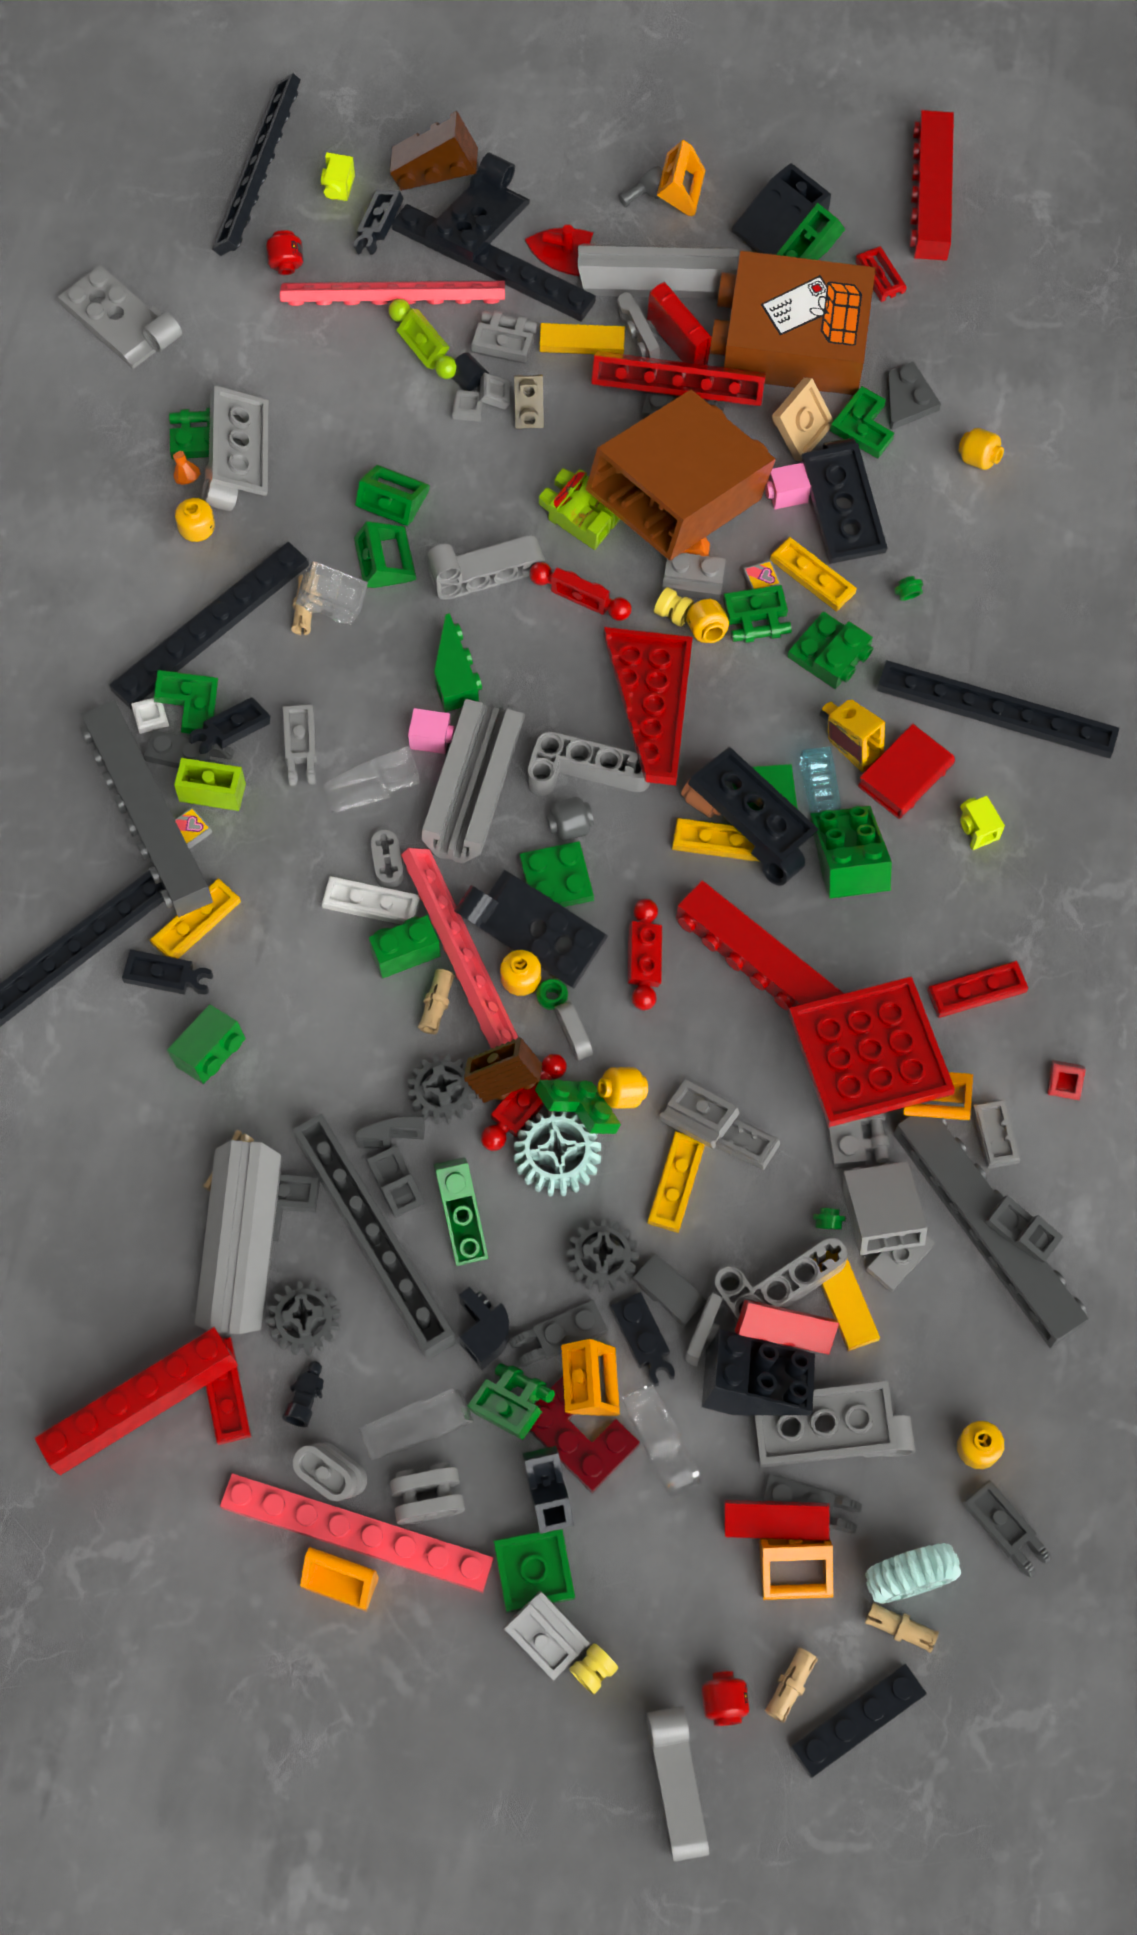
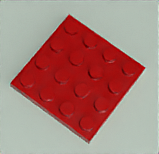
(870, 1051)

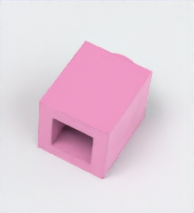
(788, 486)
(430, 731)

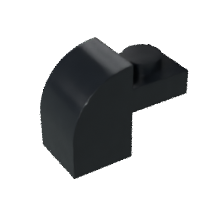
(491, 1332)
(548, 1489)

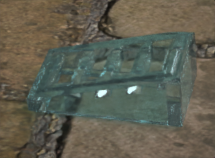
(818, 761)

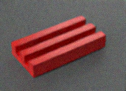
(884, 288)

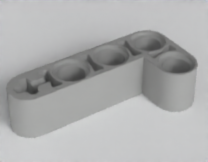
(482, 568)
(589, 769)
(783, 1278)
(677, 1783)

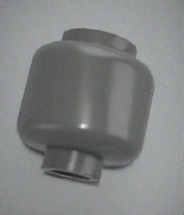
(570, 818)

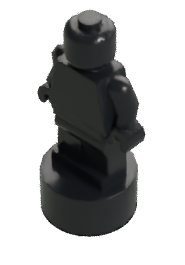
(307, 1388)

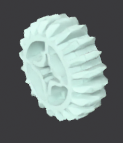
(545, 1156)
(913, 1573)

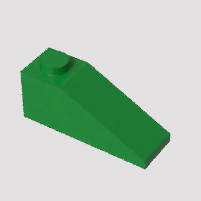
(813, 235)

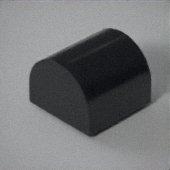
(468, 372)

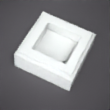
(149, 715)

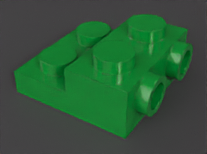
(831, 649)

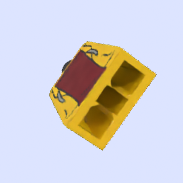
(855, 732)

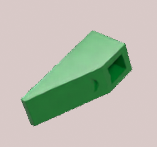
(453, 671)
(461, 1211)

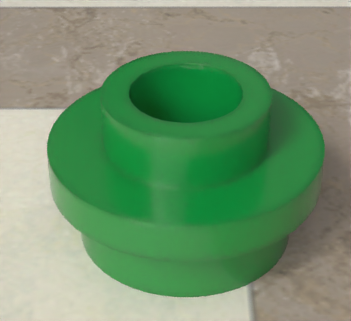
(909, 588)
(548, 986)
(829, 1219)

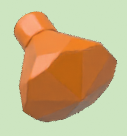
(185, 471)
(700, 548)

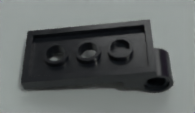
(486, 198)
(836, 474)
(774, 830)
(512, 910)

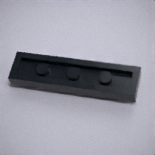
(858, 1720)

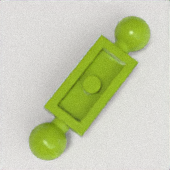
(422, 338)

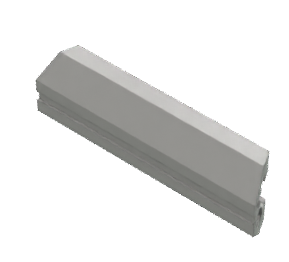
(640, 268)
(471, 781)
(238, 1237)

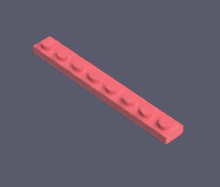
(381, 292)
(459, 947)
(357, 1533)

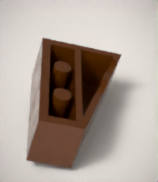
(434, 156)

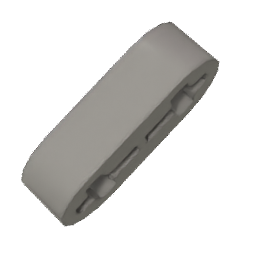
(392, 858)
(573, 1031)

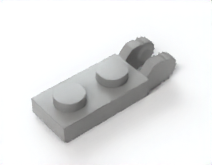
(638, 326)
(300, 740)

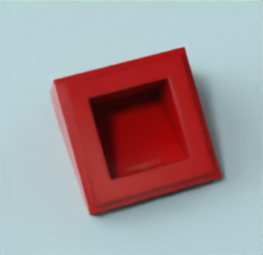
(1066, 1080)

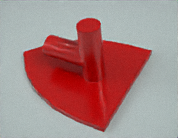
(559, 247)

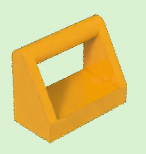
(677, 161)
(963, 1094)
(582, 1378)
(793, 1551)
(338, 1579)

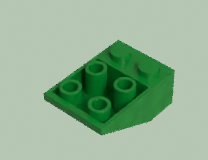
(851, 852)

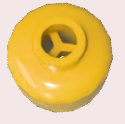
(981, 448)
(194, 519)
(707, 621)
(520, 972)
(623, 1087)
(972, 1452)

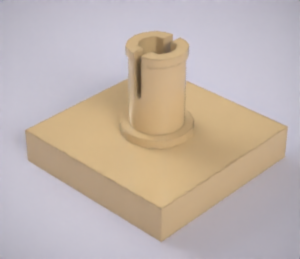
(803, 418)

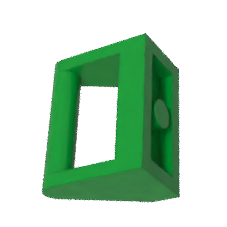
(390, 501)
(372, 558)

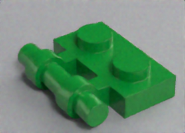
(190, 440)
(754, 606)
(506, 1409)

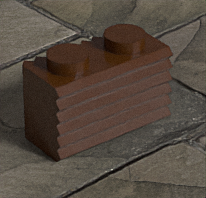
(503, 1070)

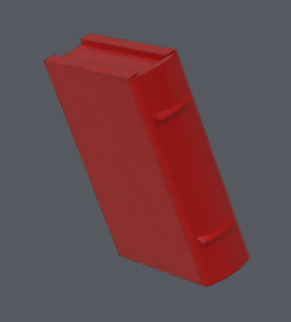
(678, 326)
(906, 771)

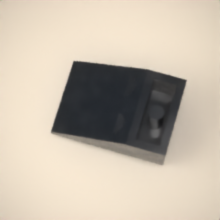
(780, 210)
(757, 1377)

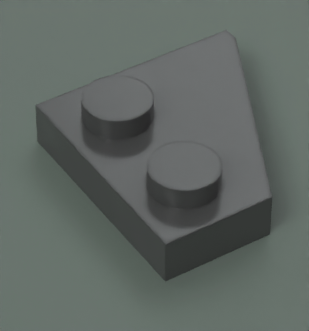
(909, 396)

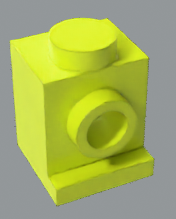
(338, 176)
(981, 821)

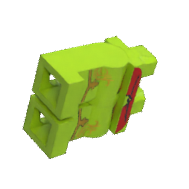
(577, 509)

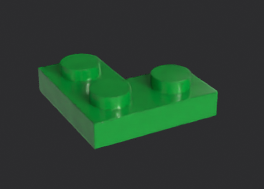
(858, 422)
(191, 691)
(579, 1098)

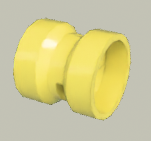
(673, 606)
(593, 1668)

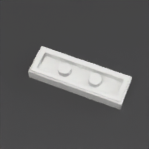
(370, 901)

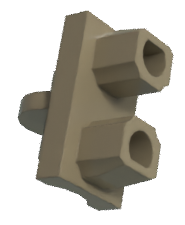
(528, 401)

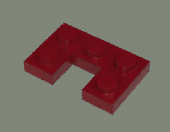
(584, 1459)

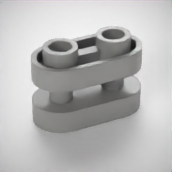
(329, 1471)
(410, 1484)

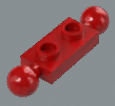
(587, 594)
(644, 954)
(520, 1106)

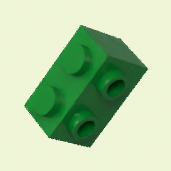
(404, 946)
(206, 1044)

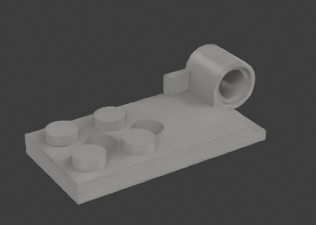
(136, 333)
(230, 464)
(861, 1428)

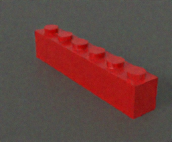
(933, 185)
(678, 378)
(751, 949)
(135, 1401)

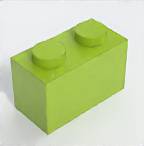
(210, 784)

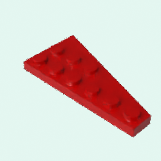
(653, 690)

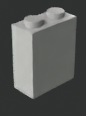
(884, 1208)

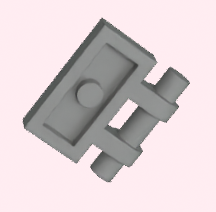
(503, 342)
(850, 1148)

